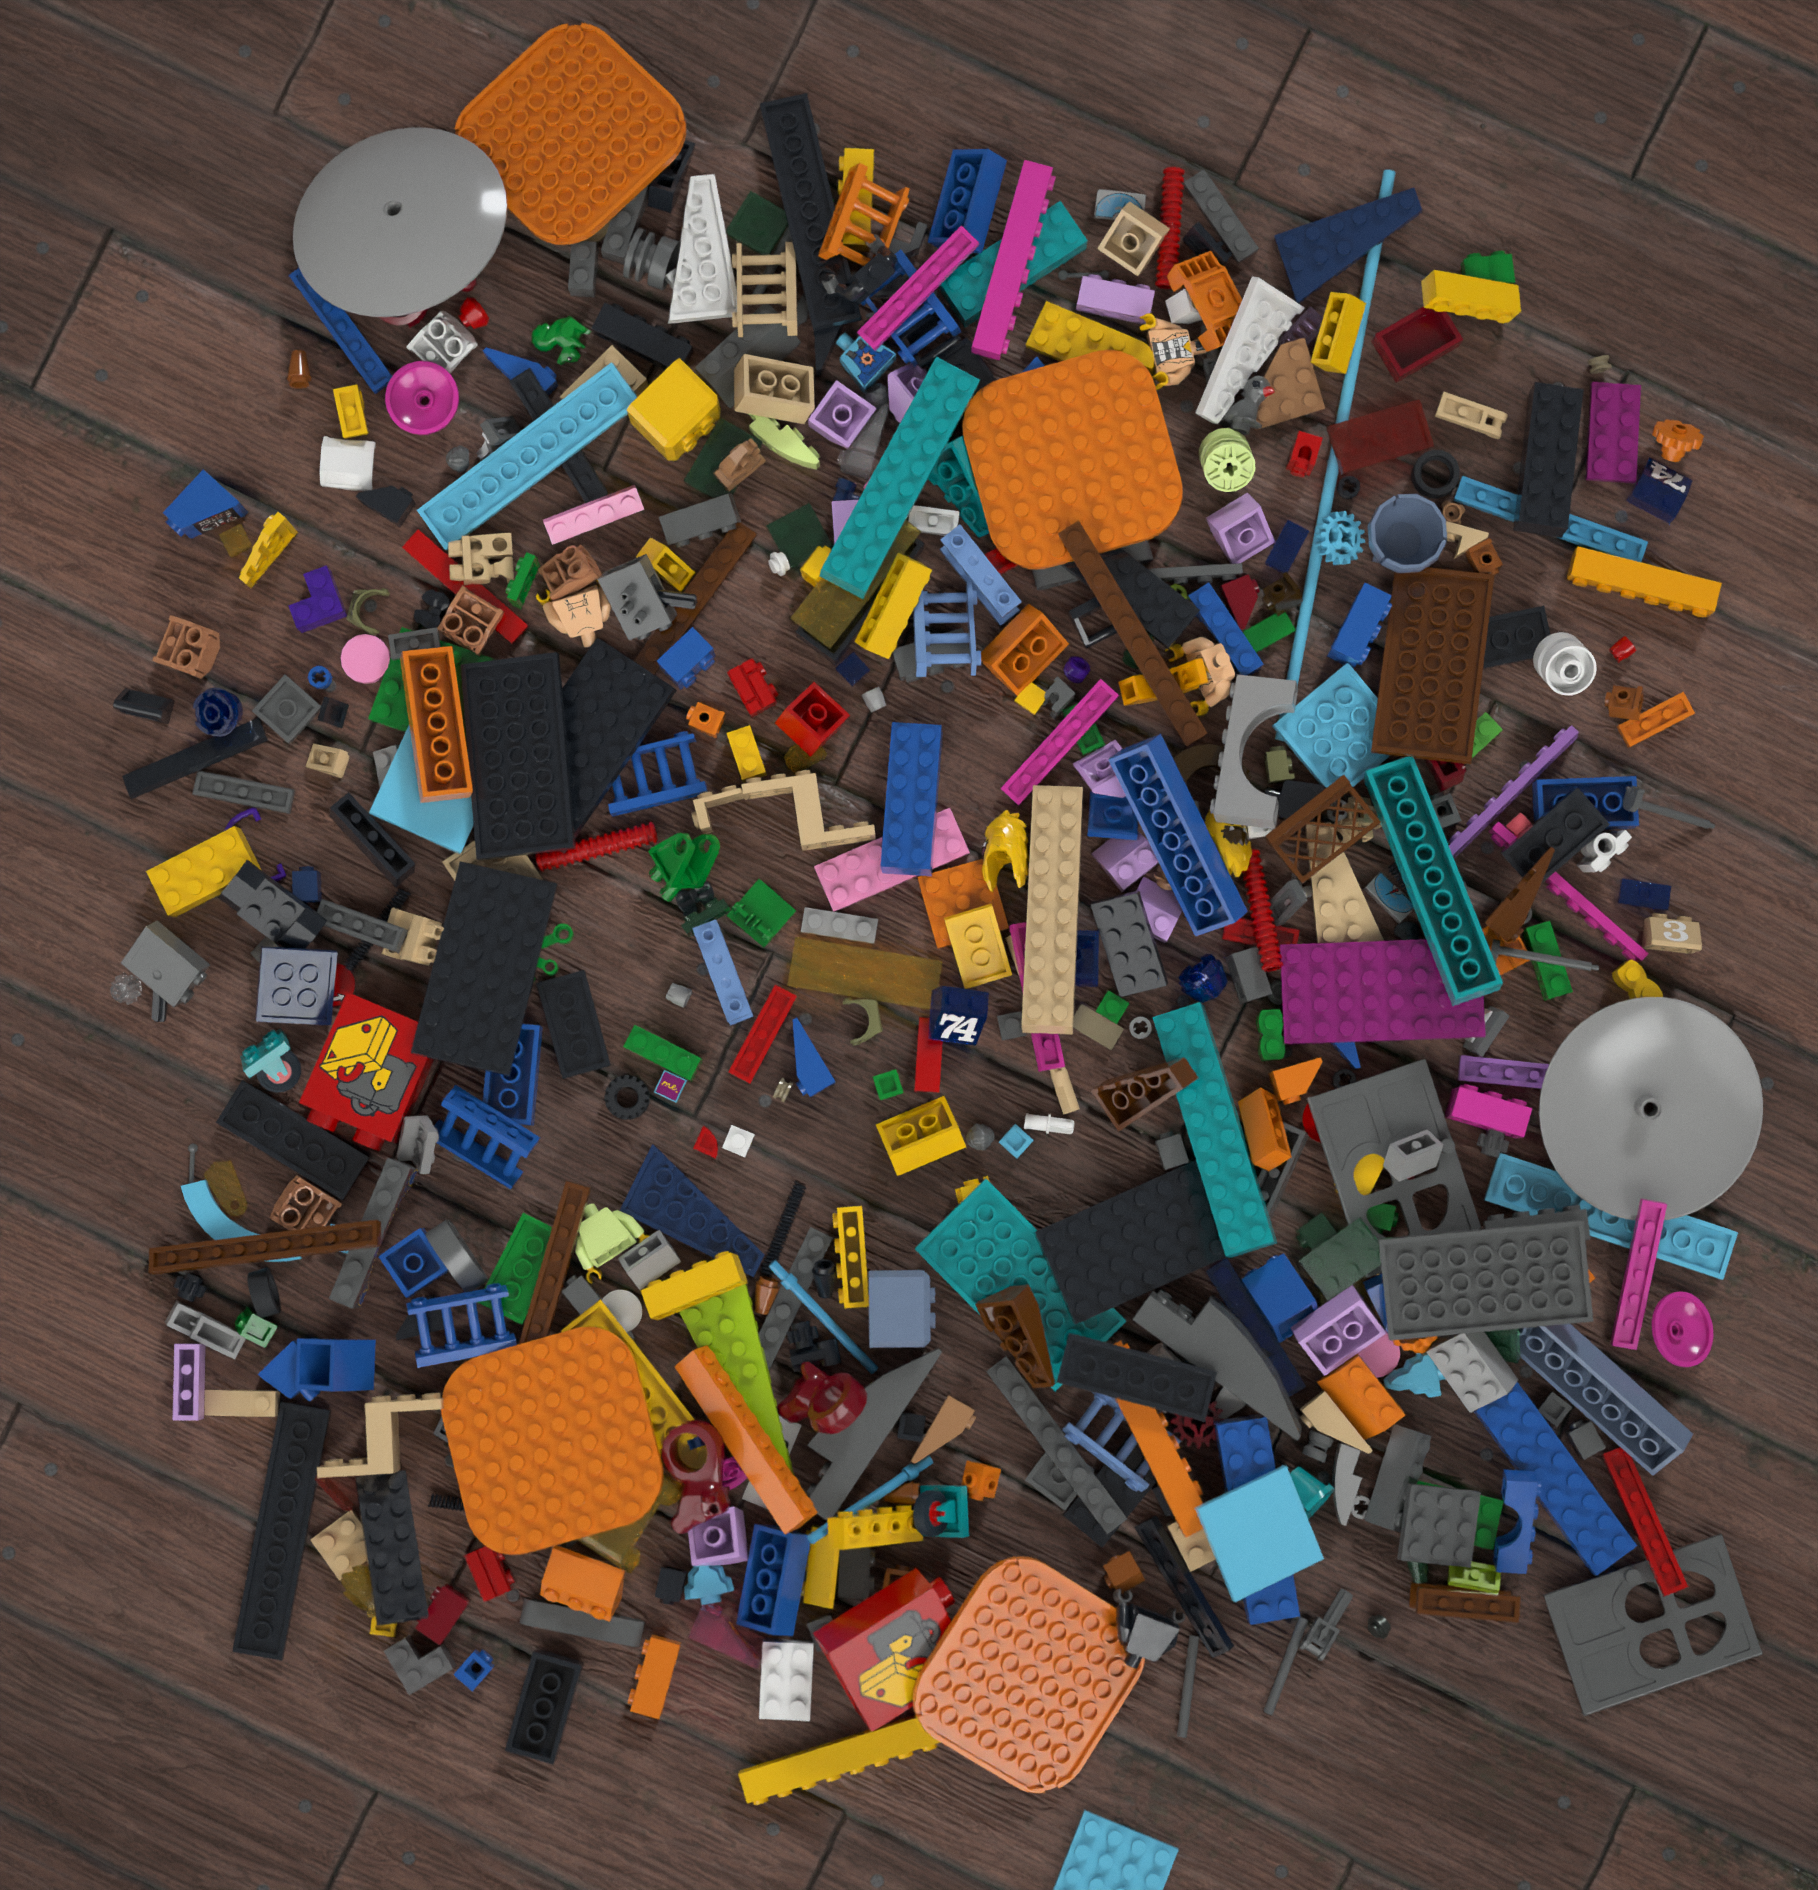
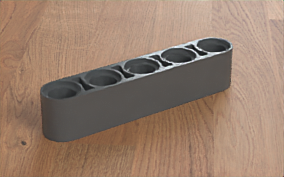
(1058, 575)
(563, 1619)

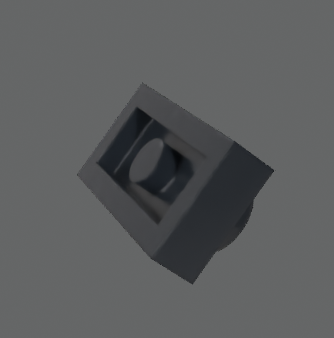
(1201, 242)

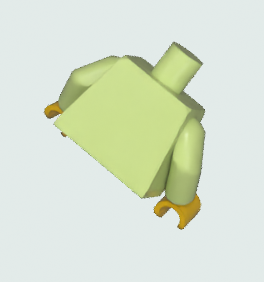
(604, 1237)

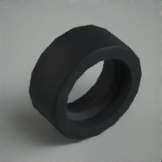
(1450, 462)
(264, 1292)

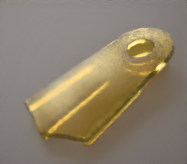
(226, 1186)

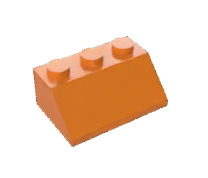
(1023, 649)
(1361, 1397)
(582, 1583)

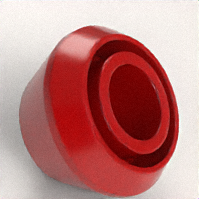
(473, 314)

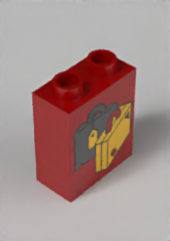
(366, 1073)
(885, 1644)

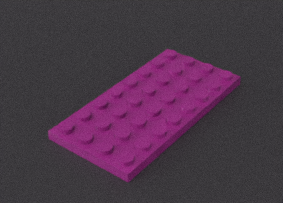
(1370, 994)

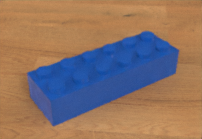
(911, 799)

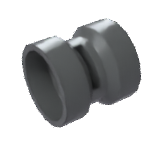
(1319, 1440)

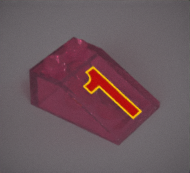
(721, 1634)

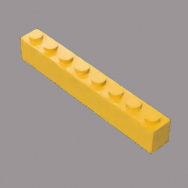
(834, 1758)

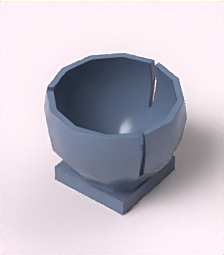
(1407, 533)

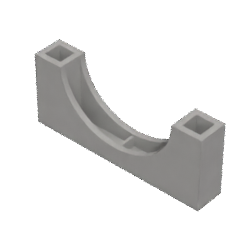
(1252, 703)

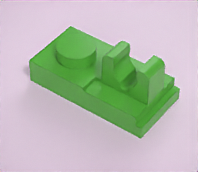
(1485, 731)

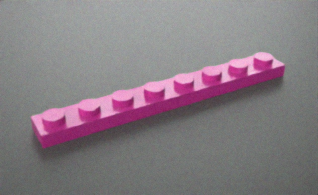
(1577, 902)

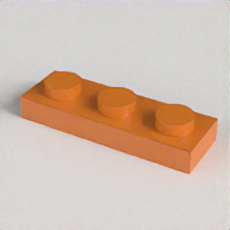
(1656, 720)

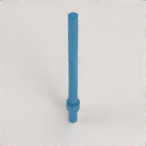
(789, 1281)
(908, 1473)

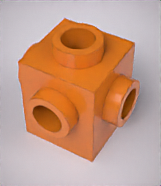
(980, 1480)

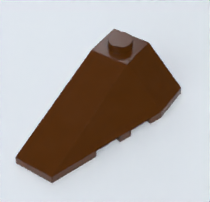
(1513, 910)
(1019, 1325)

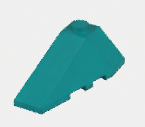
(957, 481)

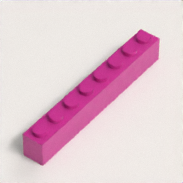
(1012, 259)

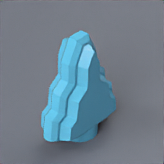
(1417, 1375)
(707, 1584)

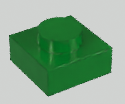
(1112, 1007)
(888, 1084)

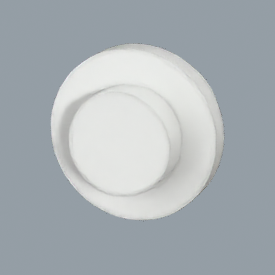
(779, 563)

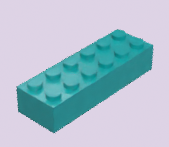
(969, 283)

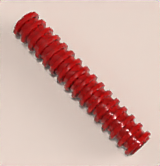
(1170, 218)
(599, 846)
(1262, 914)

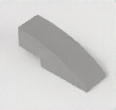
(204, 1329)
(1344, 1481)

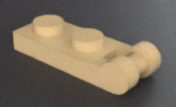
(1470, 415)

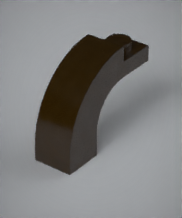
(1199, 758)

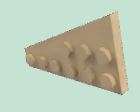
(1337, 898)

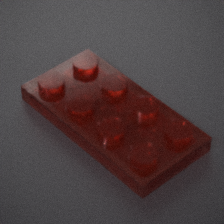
(1380, 436)

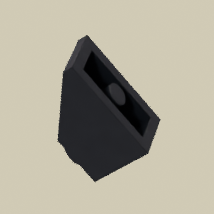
(389, 503)
(410, 1326)

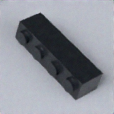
(640, 338)
(372, 839)

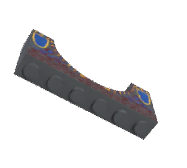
(356, 1271)

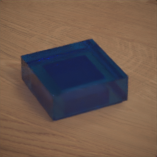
(852, 669)

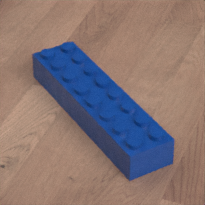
(1178, 835)
(1244, 1456)
(1565, 1488)

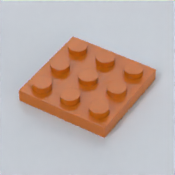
(955, 892)

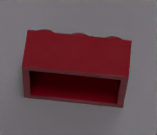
(1416, 341)

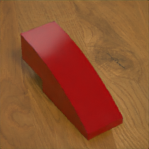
(928, 1060)

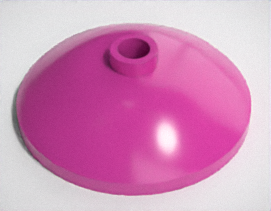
(413, 384)
(1682, 1329)

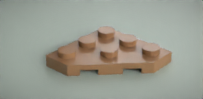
(1293, 383)

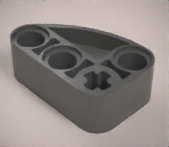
(456, 1256)

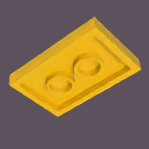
(978, 946)

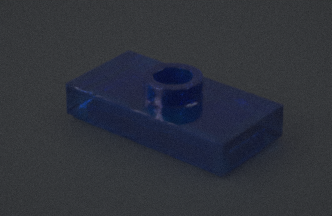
(1286, 547)
(1644, 894)

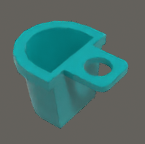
(1310, 1490)

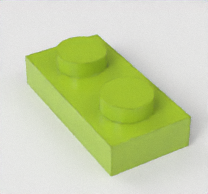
(1478, 1577)

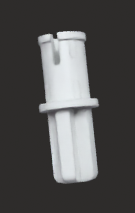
(1049, 1124)

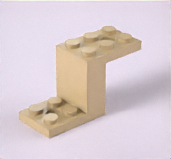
(808, 810)
(381, 1435)

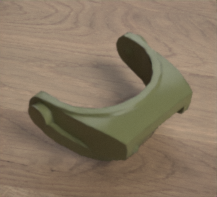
(356, 602)
(875, 1026)

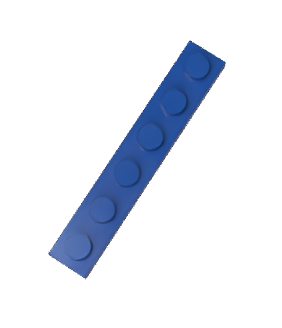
(346, 336)

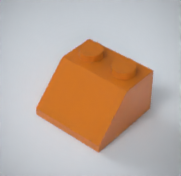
(1293, 1080)

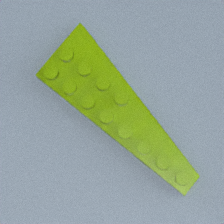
(731, 1332)

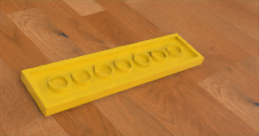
(663, 1404)

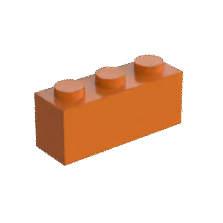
(1264, 1129)
(654, 1676)

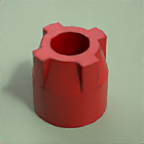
(1622, 649)

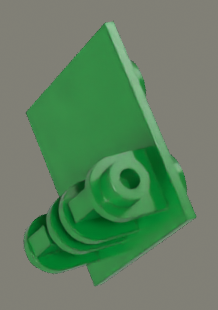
(761, 913)

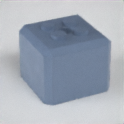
(900, 1308)

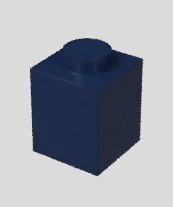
(307, 884)

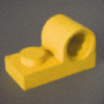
(351, 411)

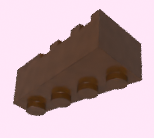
(1138, 1092)

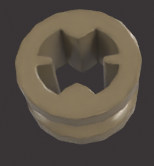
(1599, 364)
(782, 1090)

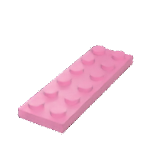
(859, 874)

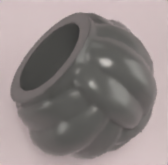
(877, 395)
(458, 458)
(980, 1137)

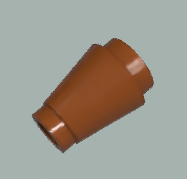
(299, 372)
(765, 1294)
(904, 1494)

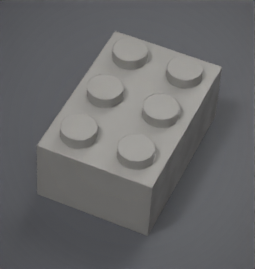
(1472, 1368)

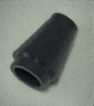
(824, 1276)

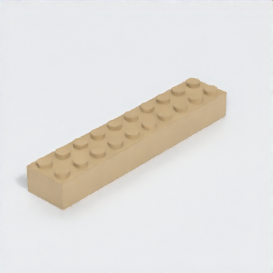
(1052, 910)

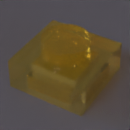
(236, 540)

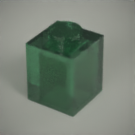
(1314, 1232)

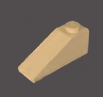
(242, 1403)
(1328, 1419)

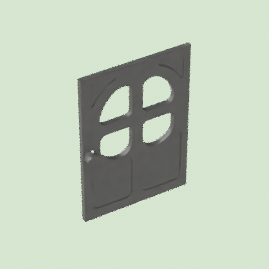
(1370, 1117)
(1605, 1643)

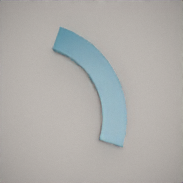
(211, 1216)

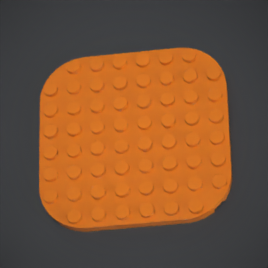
(574, 132)
(1072, 448)
(552, 1441)
(1026, 1676)

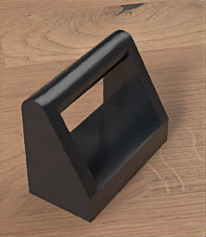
(920, 329)
(1081, 612)
(144, 705)

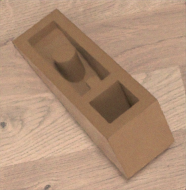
(948, 1424)

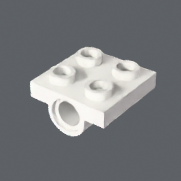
(1610, 844)

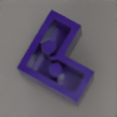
(323, 605)

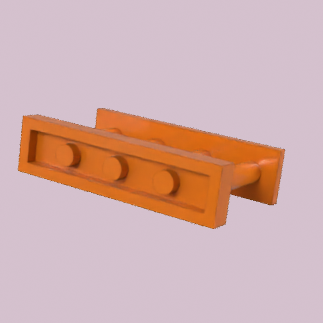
(848, 203)

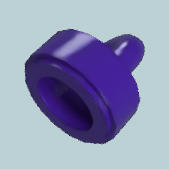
(1076, 669)

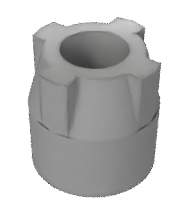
(874, 699)
(678, 995)

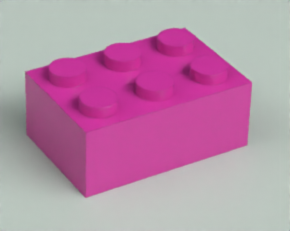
(1488, 1111)

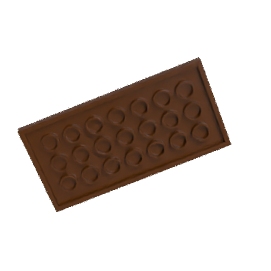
(1433, 665)

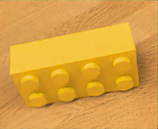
(200, 871)

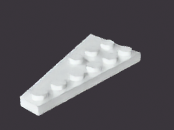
(704, 272)
(1250, 341)

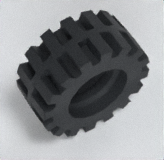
(611, 1097)

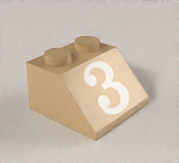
(1671, 935)

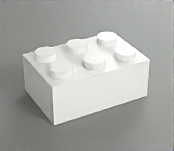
(786, 1679)

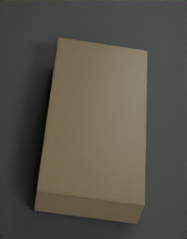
(1096, 1027)

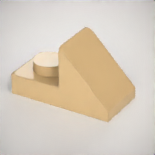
(1467, 537)
(328, 760)

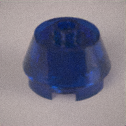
(217, 712)
(1204, 979)

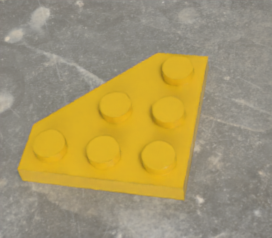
(271, 542)

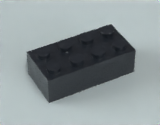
(544, 1706)

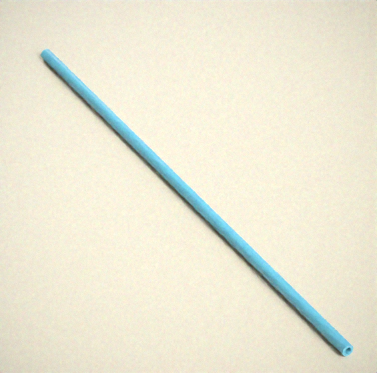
(1332, 466)

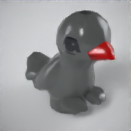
(1244, 413)

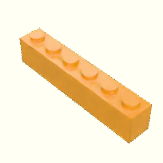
(1643, 581)

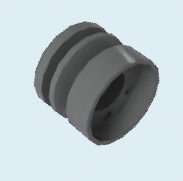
(646, 257)

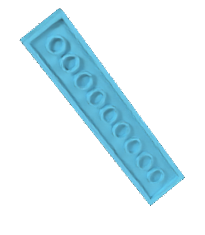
(528, 456)
(1682, 1240)

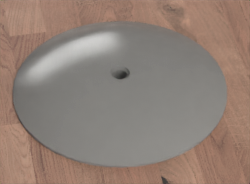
(400, 222)
(1701, 1116)

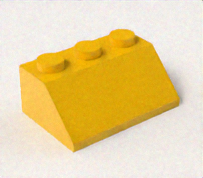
(921, 1135)
(821, 1573)

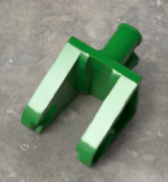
(683, 865)

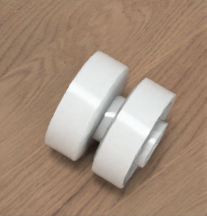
(1564, 663)

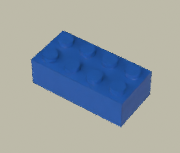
(968, 195)
(1602, 792)
(517, 1093)
(773, 1580)

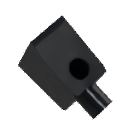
(1293, 797)

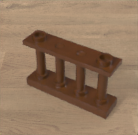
(1464, 1602)

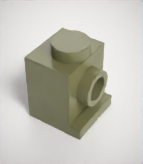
(1278, 765)

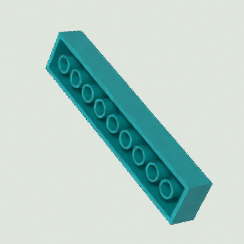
(899, 478)
(1432, 880)
(1216, 1133)

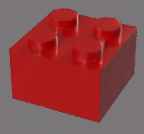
(812, 719)

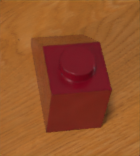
(1240, 598)

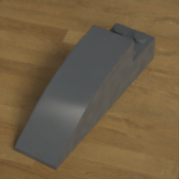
(1224, 1345)
(857, 1444)

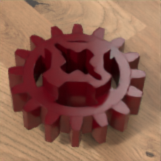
(1197, 1434)

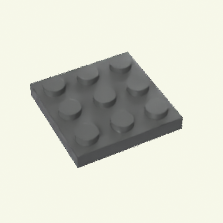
(1439, 1525)

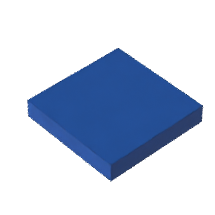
(1111, 817)

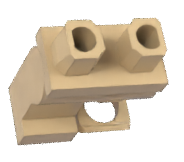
(475, 558)
(420, 938)

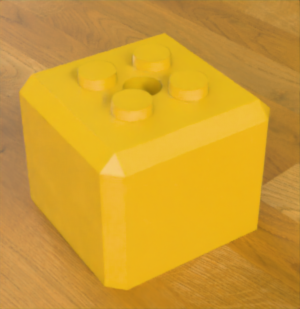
(675, 411)

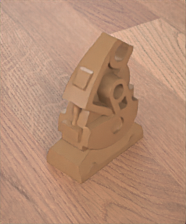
(739, 464)

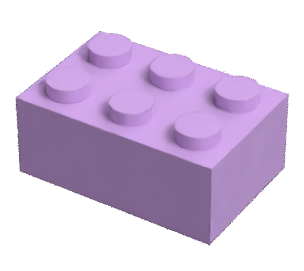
(1338, 1330)

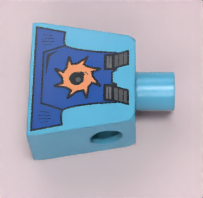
(863, 361)

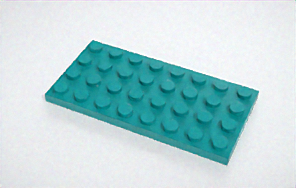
(992, 1247)

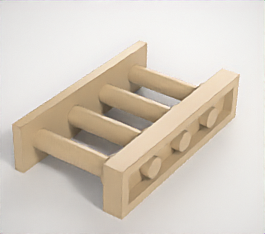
(786, 298)

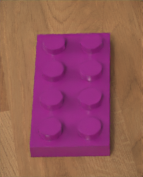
(1613, 432)

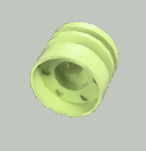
(1221, 448)

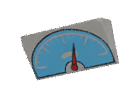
(1111, 202)
(1389, 897)

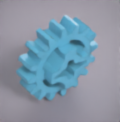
(1339, 538)

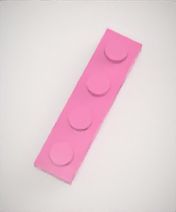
(593, 514)

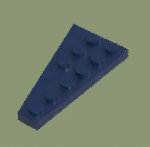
(1332, 244)
(676, 1207)

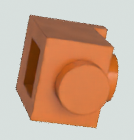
(709, 727)

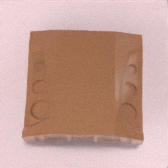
(569, 571)
(470, 621)
(188, 647)
(303, 1206)

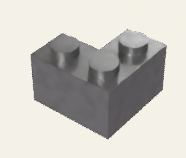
(418, 1670)

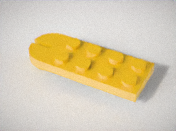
(1070, 335)

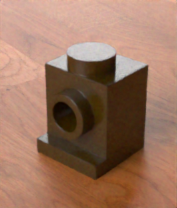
(1282, 595)

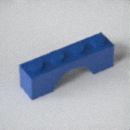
(1225, 630)
(1513, 1549)

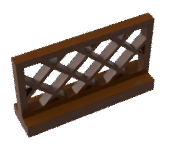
(1307, 813)

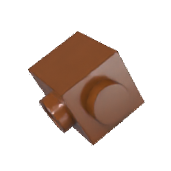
(1122, 1572)

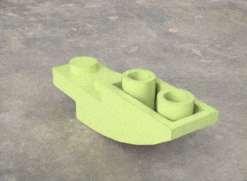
(785, 442)

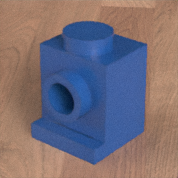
(470, 1677)

